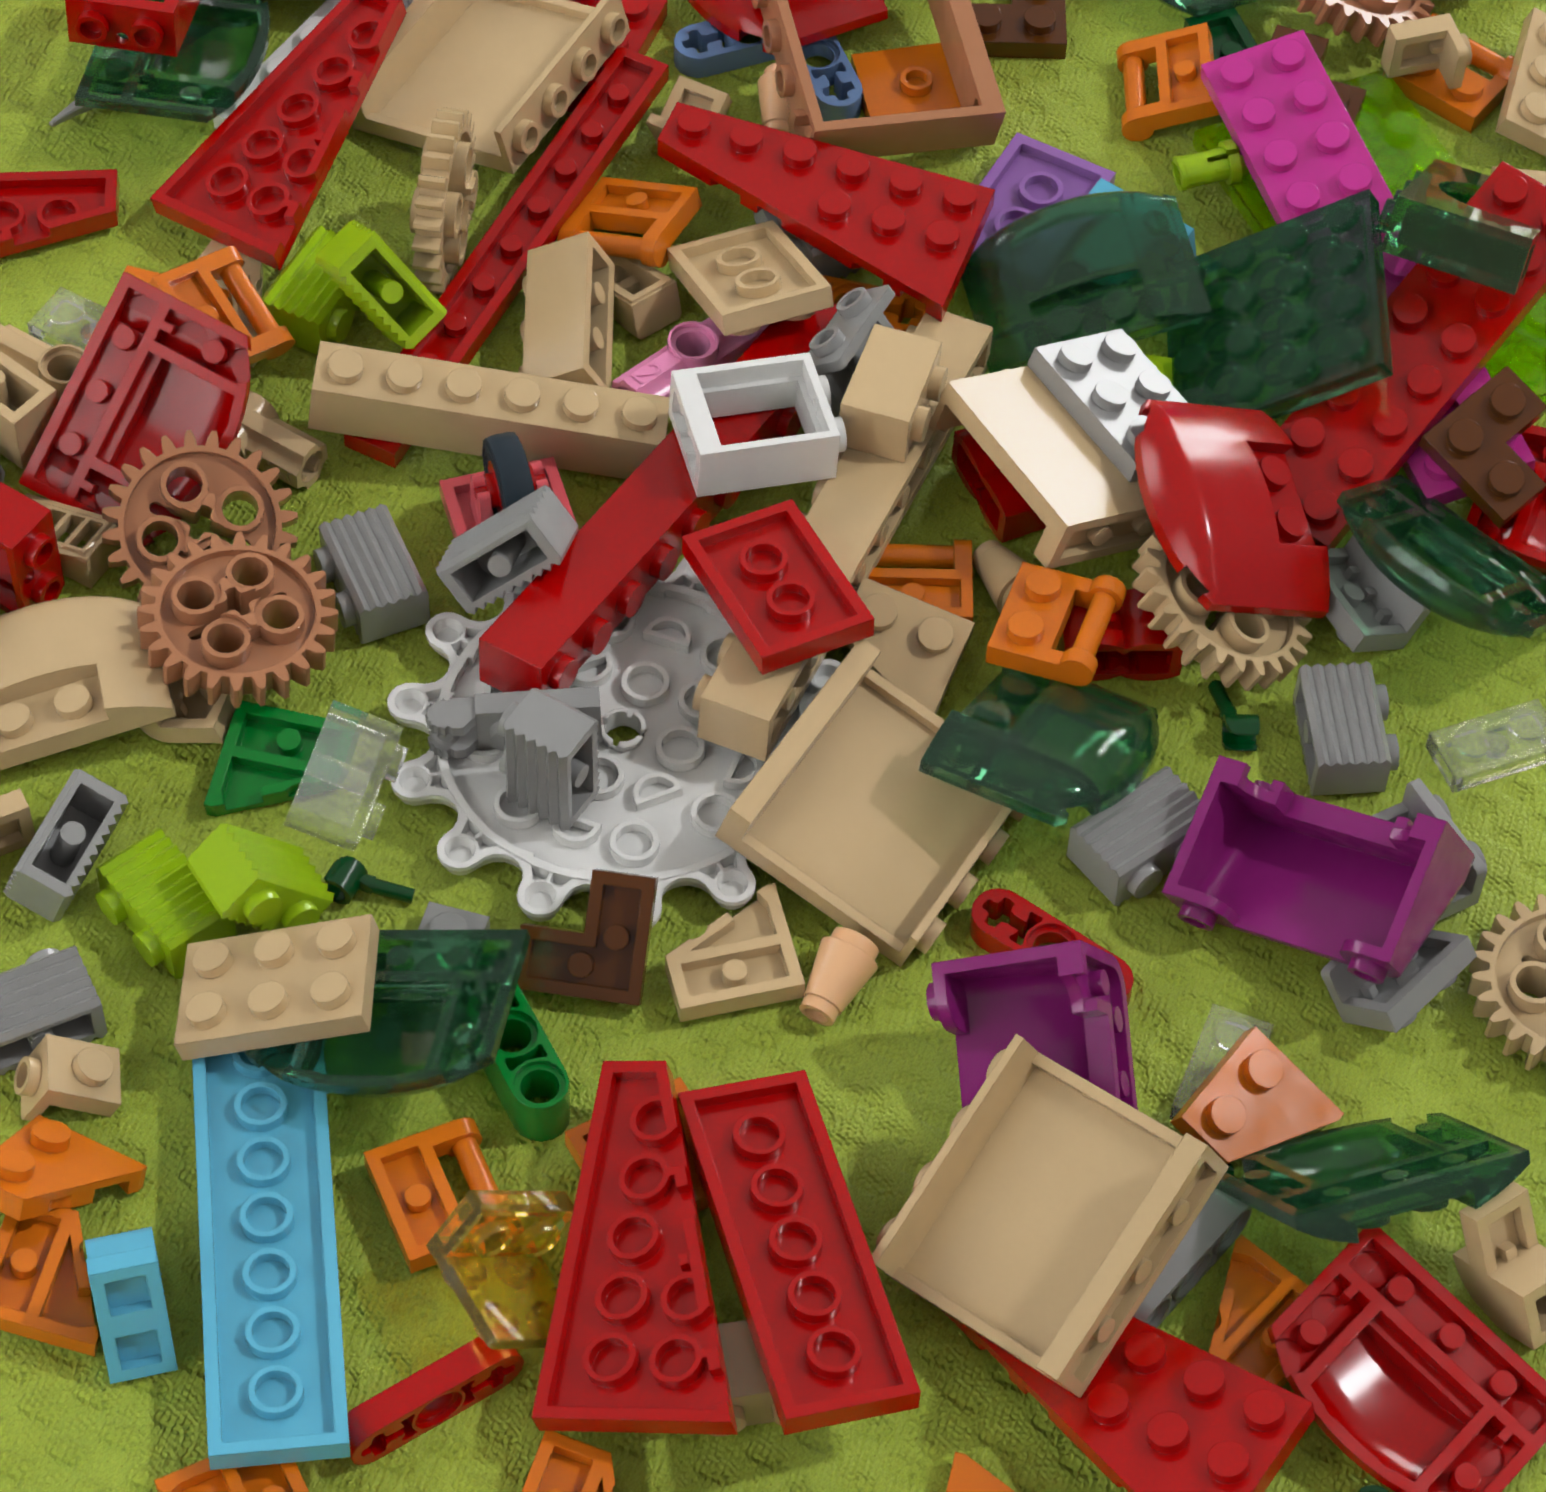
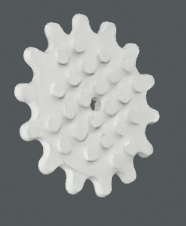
(656, 792)

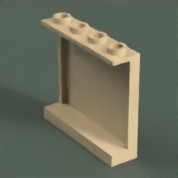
(500, 60)
(1050, 463)
(857, 822)
(1047, 1215)

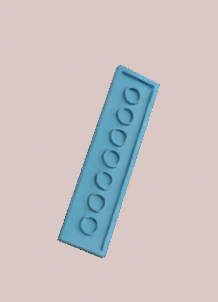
(267, 1268)

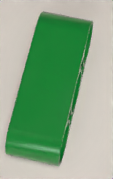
(530, 1074)

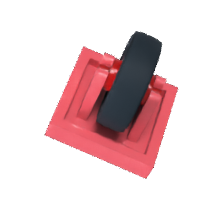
(503, 482)

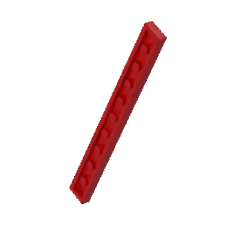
(534, 217)

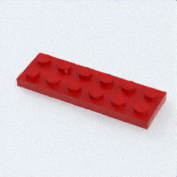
(797, 1253)

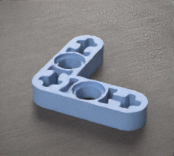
(735, 55)

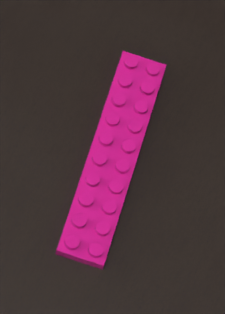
(1306, 157)

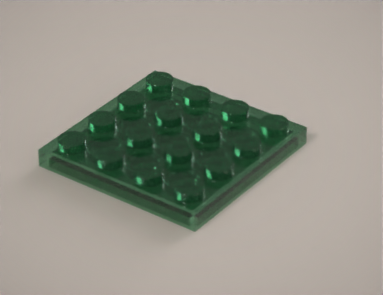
(1292, 314)

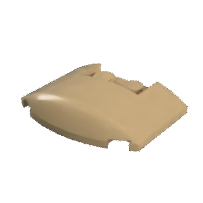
(74, 677)

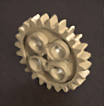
(444, 199)
(1235, 644)
(1507, 966)

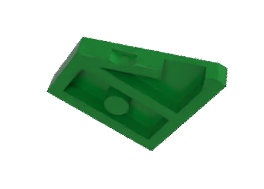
(261, 758)

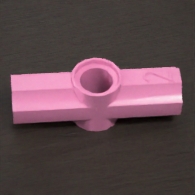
(688, 346)

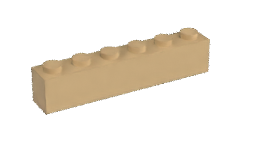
(462, 404)

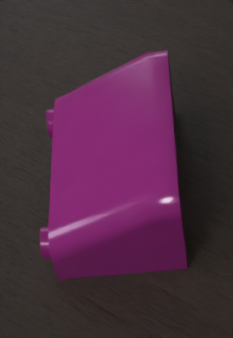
(1315, 873)
(1055, 996)

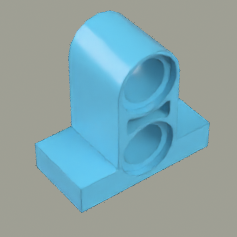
(130, 1305)

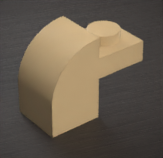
(1506, 1264)

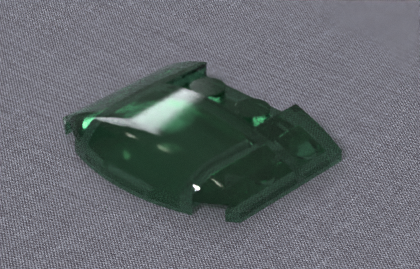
(201, 83)
(1085, 272)
(1445, 560)
(1045, 746)
(432, 1020)
(1373, 1171)

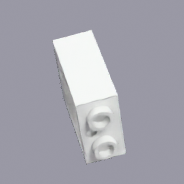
(747, 388)

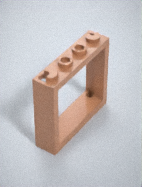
(904, 133)

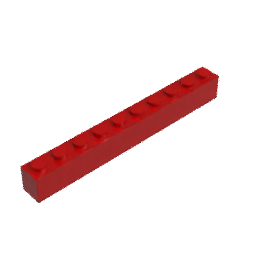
(625, 546)

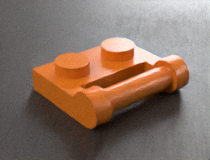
(1179, 80)
(1470, 102)
(634, 207)
(197, 286)
(945, 587)
(1037, 616)
(416, 1188)

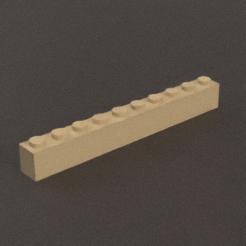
(855, 522)

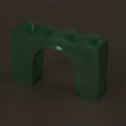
(1439, 230)

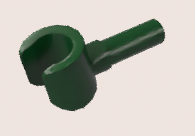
(1238, 730)
(350, 875)

